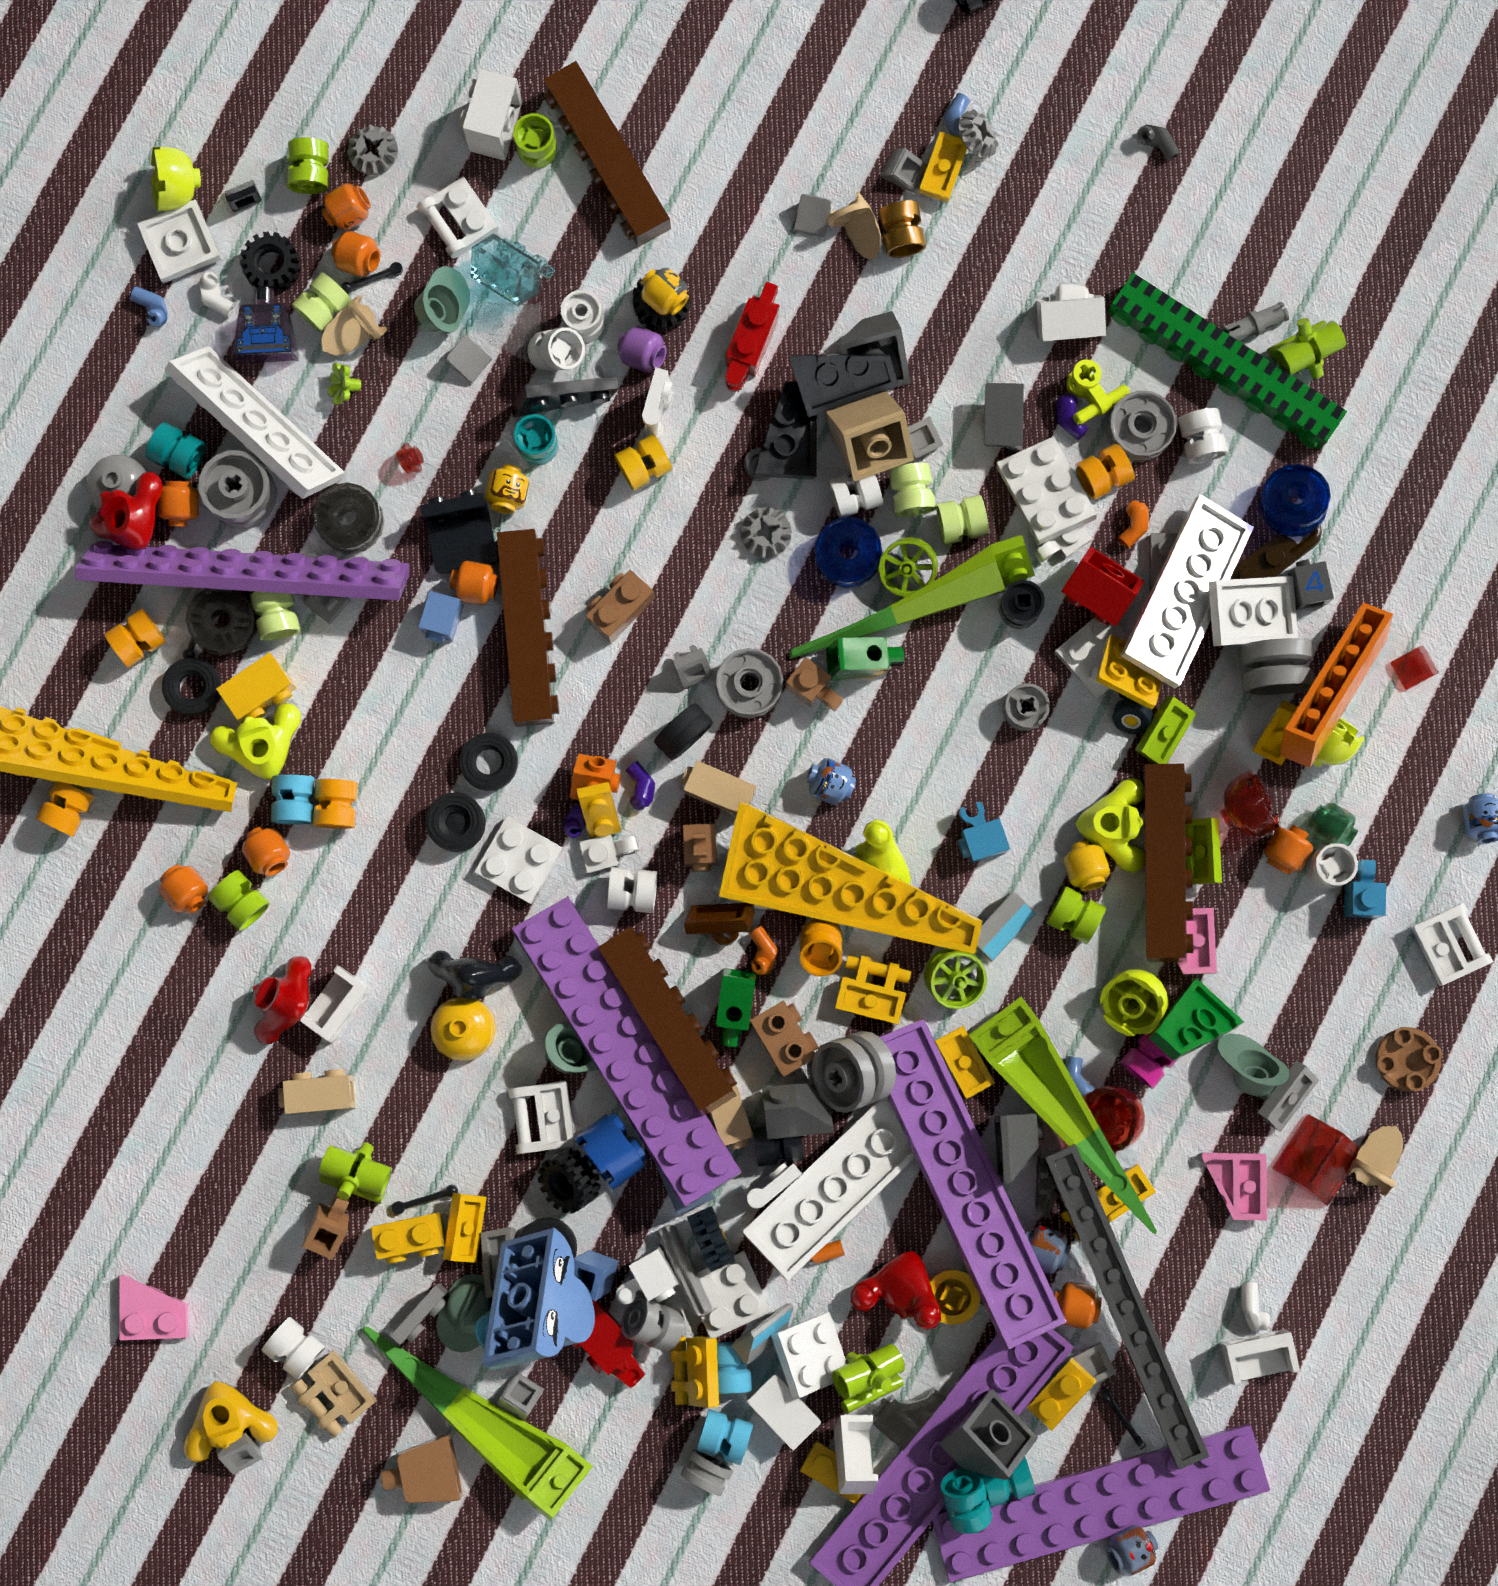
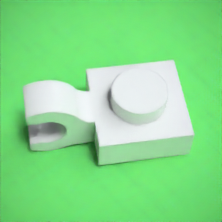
(1065, 544)
(602, 852)

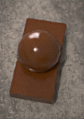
(720, 921)

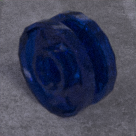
(1297, 482)
(848, 533)

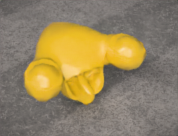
(222, 1419)

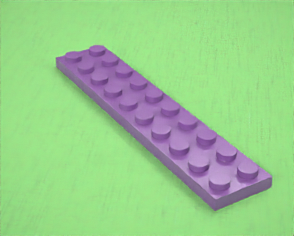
(244, 571)
(625, 1052)
(969, 1190)
(909, 1488)
(1104, 1502)

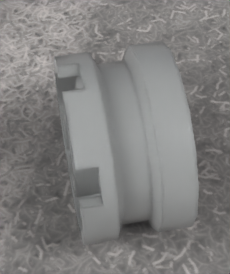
(1026, 693)
(706, 1472)

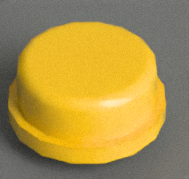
(955, 1296)

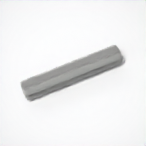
(684, 1271)

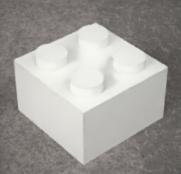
(491, 114)

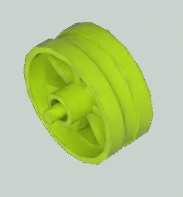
(908, 566)
(955, 978)

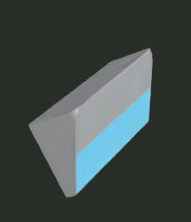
(1004, 925)
(759, 1336)

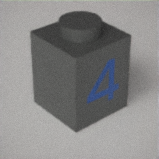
(1311, 584)

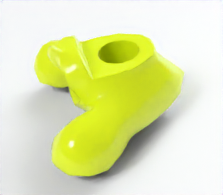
(258, 744)
(1114, 823)
(882, 851)

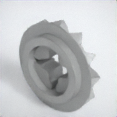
(977, 134)
(368, 162)
(759, 545)

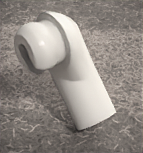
(211, 295)

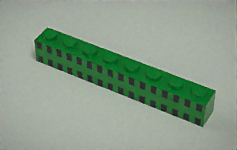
(1226, 362)

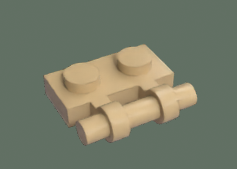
(340, 1386)

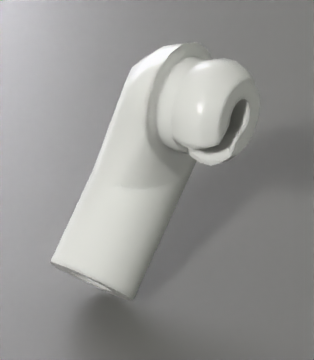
(1250, 1307)

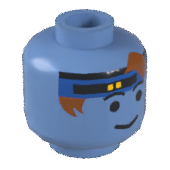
(830, 781)
(1481, 818)

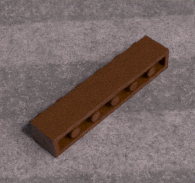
(606, 153)
(526, 627)
(1166, 863)
(667, 1020)

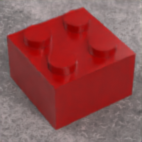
(1102, 587)

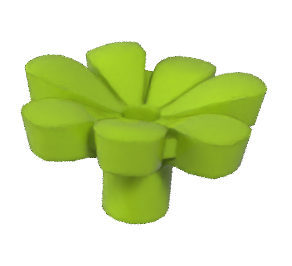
(342, 384)

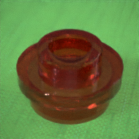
(410, 458)

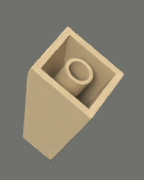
(871, 435)

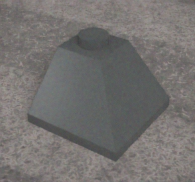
(879, 336)
(795, 1111)
(1015, 1142)
(989, 1438)

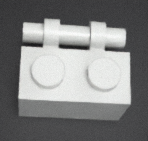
(652, 1275)

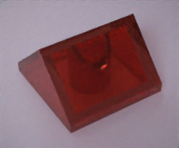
(1317, 1159)

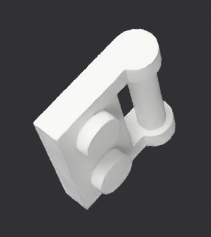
(466, 211)
(659, 398)
(1443, 949)
(552, 1115)
(781, 1179)

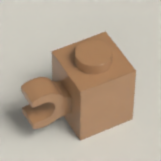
(811, 683)
(700, 847)
(327, 1228)

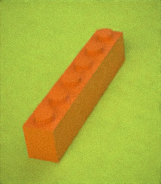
(1335, 685)

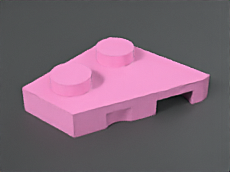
(1204, 950)
(1241, 1182)
(149, 1312)

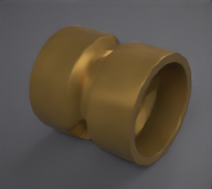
(902, 228)

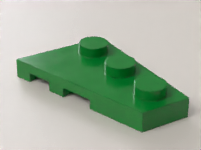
(1194, 1021)

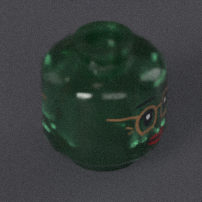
(1332, 825)

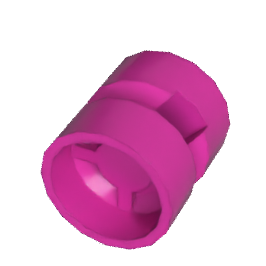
(1147, 1061)

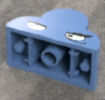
(536, 1302)

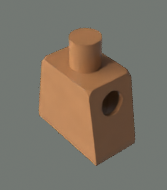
(426, 1472)

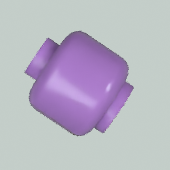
(642, 349)

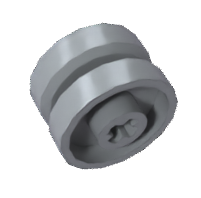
(232, 507)
(1277, 666)
(853, 1071)

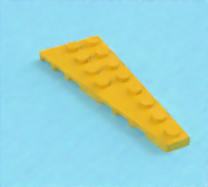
(93, 761)
(805, 876)

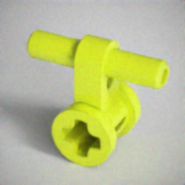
(1090, 389)

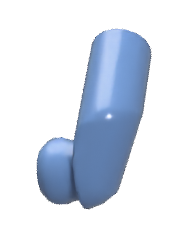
(954, 112)
(154, 305)
(1074, 1067)

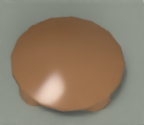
(1408, 1059)

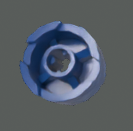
(611, 1150)

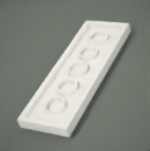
(254, 421)
(1179, 601)
(831, 1191)

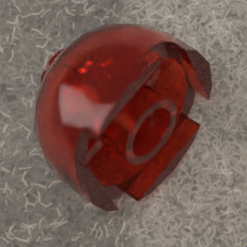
(1249, 806)
(1117, 1114)

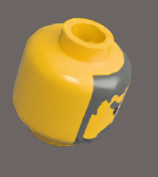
(664, 291)

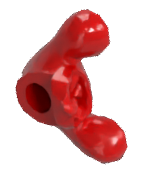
(126, 517)
(282, 1000)
(904, 1288)

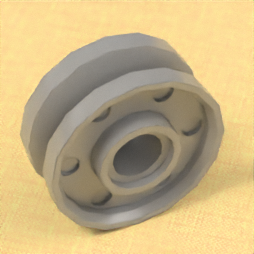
(1154, 412)
(755, 664)

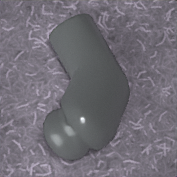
(1158, 138)

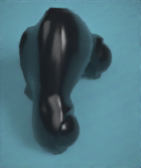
(472, 976)

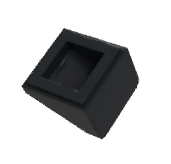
(243, 196)

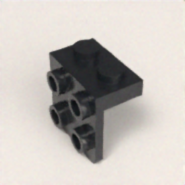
(459, 531)

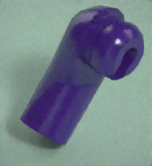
(1065, 410)
(644, 786)
(574, 822)

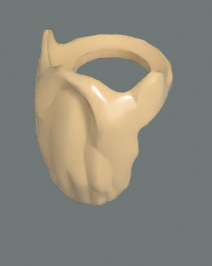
(859, 225)
(350, 328)
(1378, 1158)

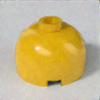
(463, 1028)

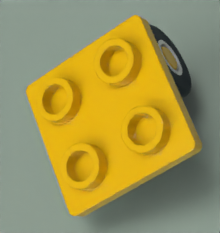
(1132, 683)

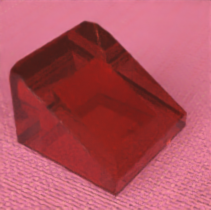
(1414, 667)

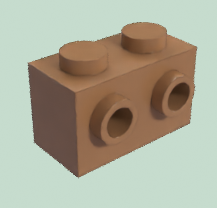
(620, 605)
(784, 1038)

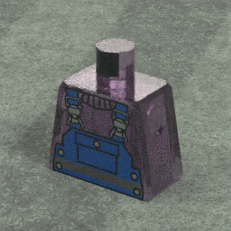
(264, 331)

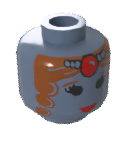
(1049, 1248)
(1132, 1550)

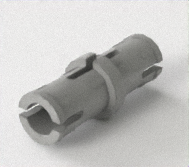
(1257, 322)

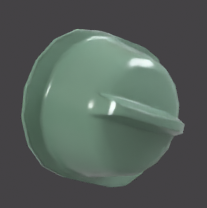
(442, 301)
(566, 1051)
(1253, 1067)
(458, 1317)

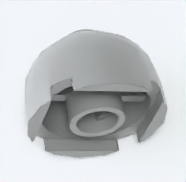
(111, 474)

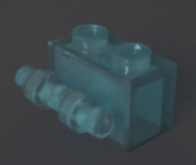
(508, 269)

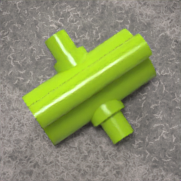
(1308, 347)
(355, 1173)
(868, 1376)

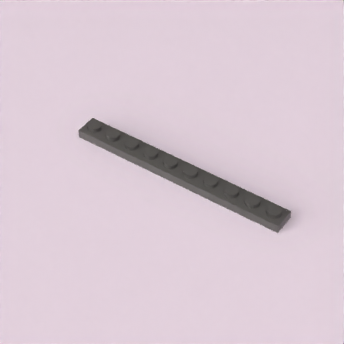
(1126, 1307)

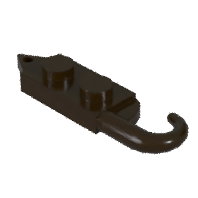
(1275, 556)

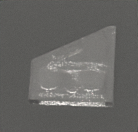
(509, 326)

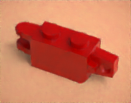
(751, 337)
(610, 1349)

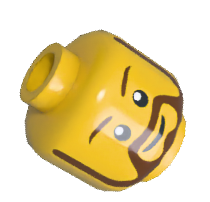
(507, 489)

